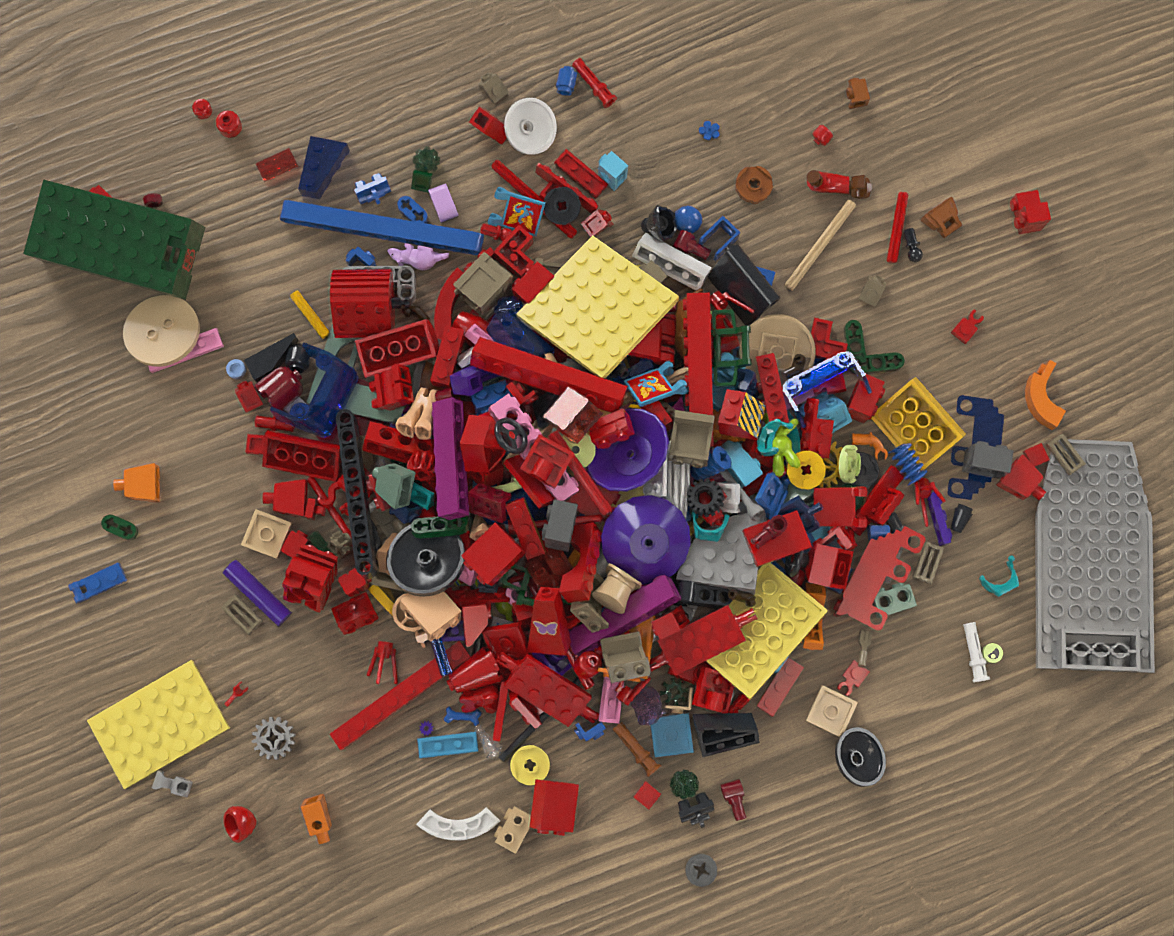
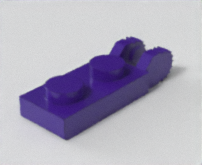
(938, 518)

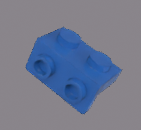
(488, 396)

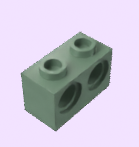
(894, 604)

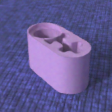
(443, 202)

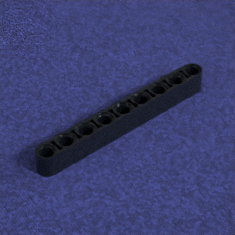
(359, 501)

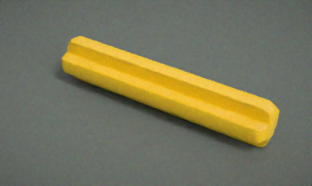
(310, 314)

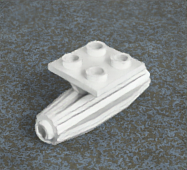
(671, 483)

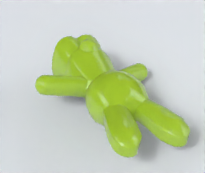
(784, 445)

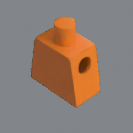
(140, 483)
(315, 810)

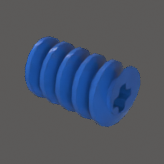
(717, 462)
(908, 463)

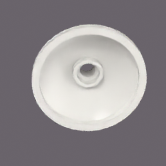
(539, 122)

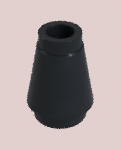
(961, 517)

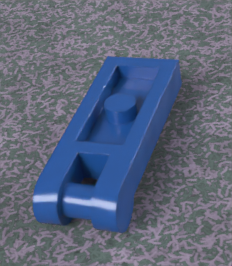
(98, 582)

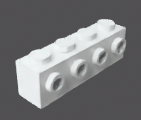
(672, 261)

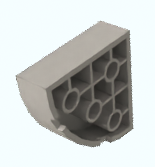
(723, 562)

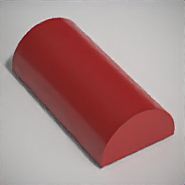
(400, 345)
(302, 456)

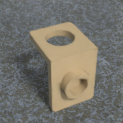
(678, 709)

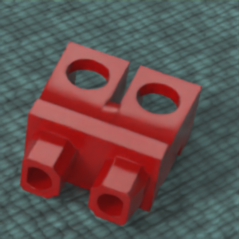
(390, 388)

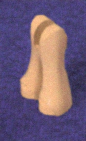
(412, 422)

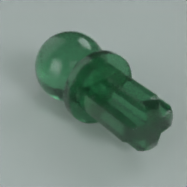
(319, 541)

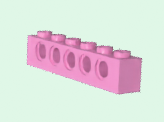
(511, 405)

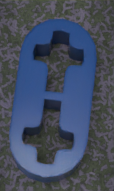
(416, 208)

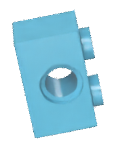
(612, 170)

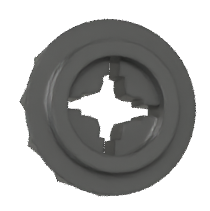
(703, 879)

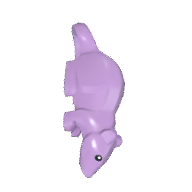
(420, 258)

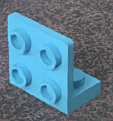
(831, 409)

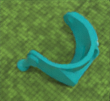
(767, 436)
(709, 535)
(1001, 589)

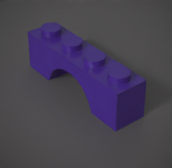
(469, 380)

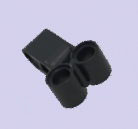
(690, 591)

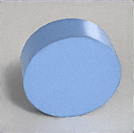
(236, 369)

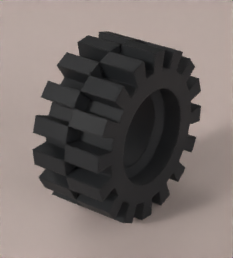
(710, 508)

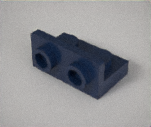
(747, 382)

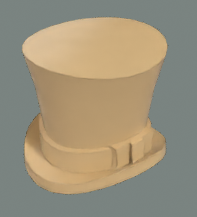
(615, 589)

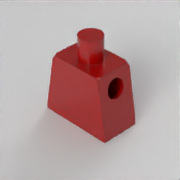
(1022, 480)
(288, 498)

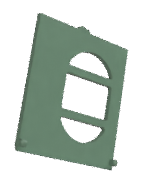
(361, 397)

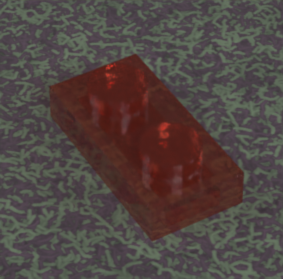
(276, 164)

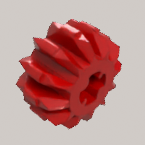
(423, 465)

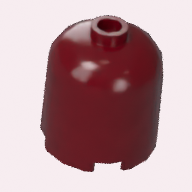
(280, 387)

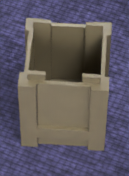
(483, 285)

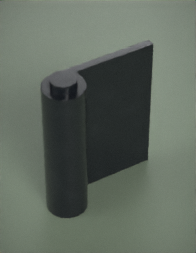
(743, 282)

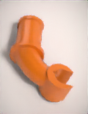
(871, 440)

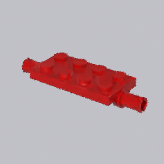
(702, 640)
(547, 689)

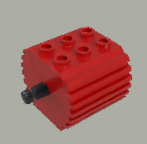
(363, 302)

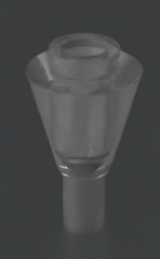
(490, 747)

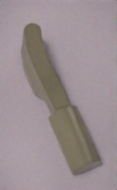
(864, 641)

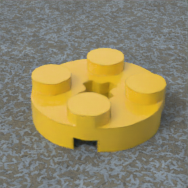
(817, 467)

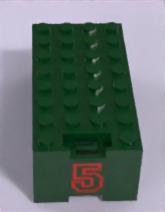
(113, 239)

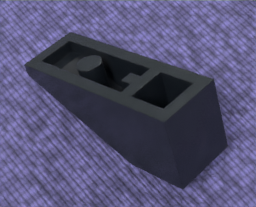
(269, 358)

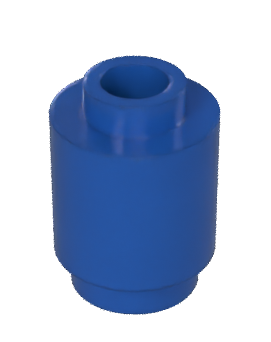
(566, 80)

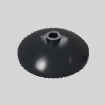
(860, 757)

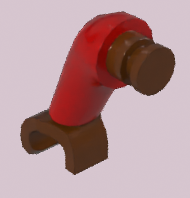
(834, 183)

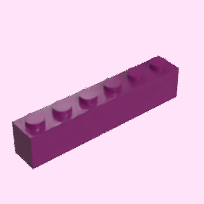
(449, 464)
(640, 606)

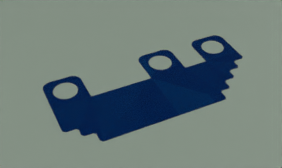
(987, 428)

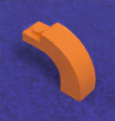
(1037, 400)
(814, 639)

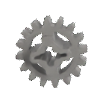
(274, 747)

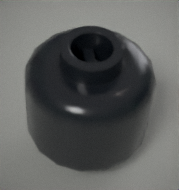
(297, 358)

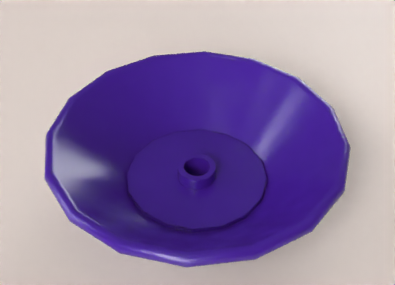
(618, 471)
(641, 520)

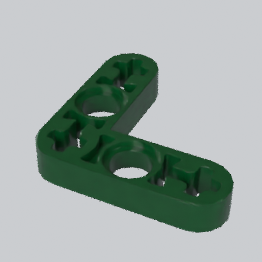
(861, 356)
(449, 530)

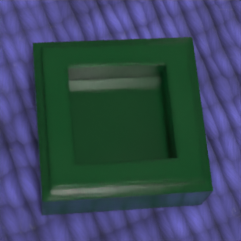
(421, 181)

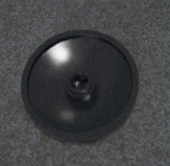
(425, 564)

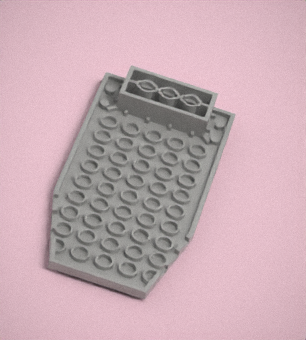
(1094, 563)

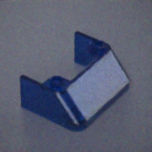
(819, 374)
(329, 398)

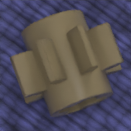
(340, 543)

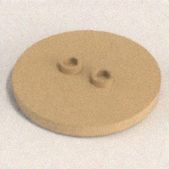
(161, 330)
(783, 337)

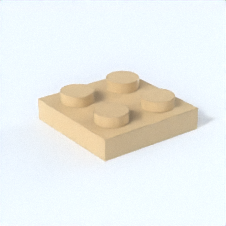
(266, 534)
(831, 711)

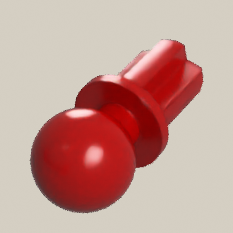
(495, 232)

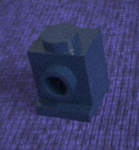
(408, 513)

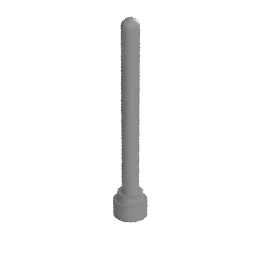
(754, 511)

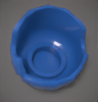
(688, 219)

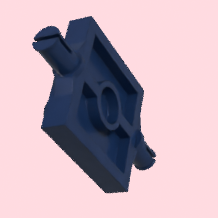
(805, 512)

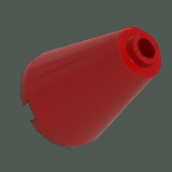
(475, 672)

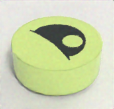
(992, 653)

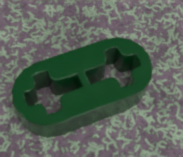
(121, 523)

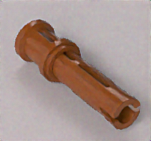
(642, 756)

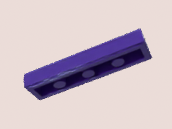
(257, 592)

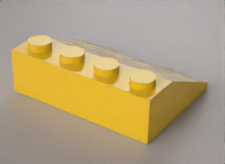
(918, 419)

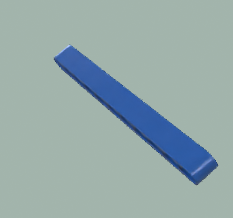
(382, 227)

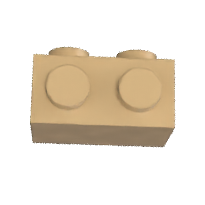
(514, 829)

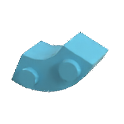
(743, 467)

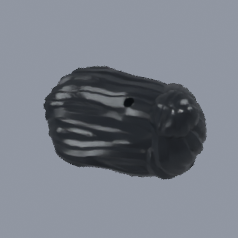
(660, 223)

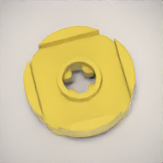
(520, 758)

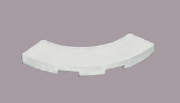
(458, 829)

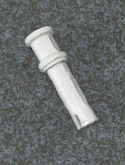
(977, 661)

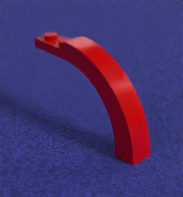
(447, 298)

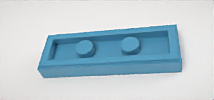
(447, 745)

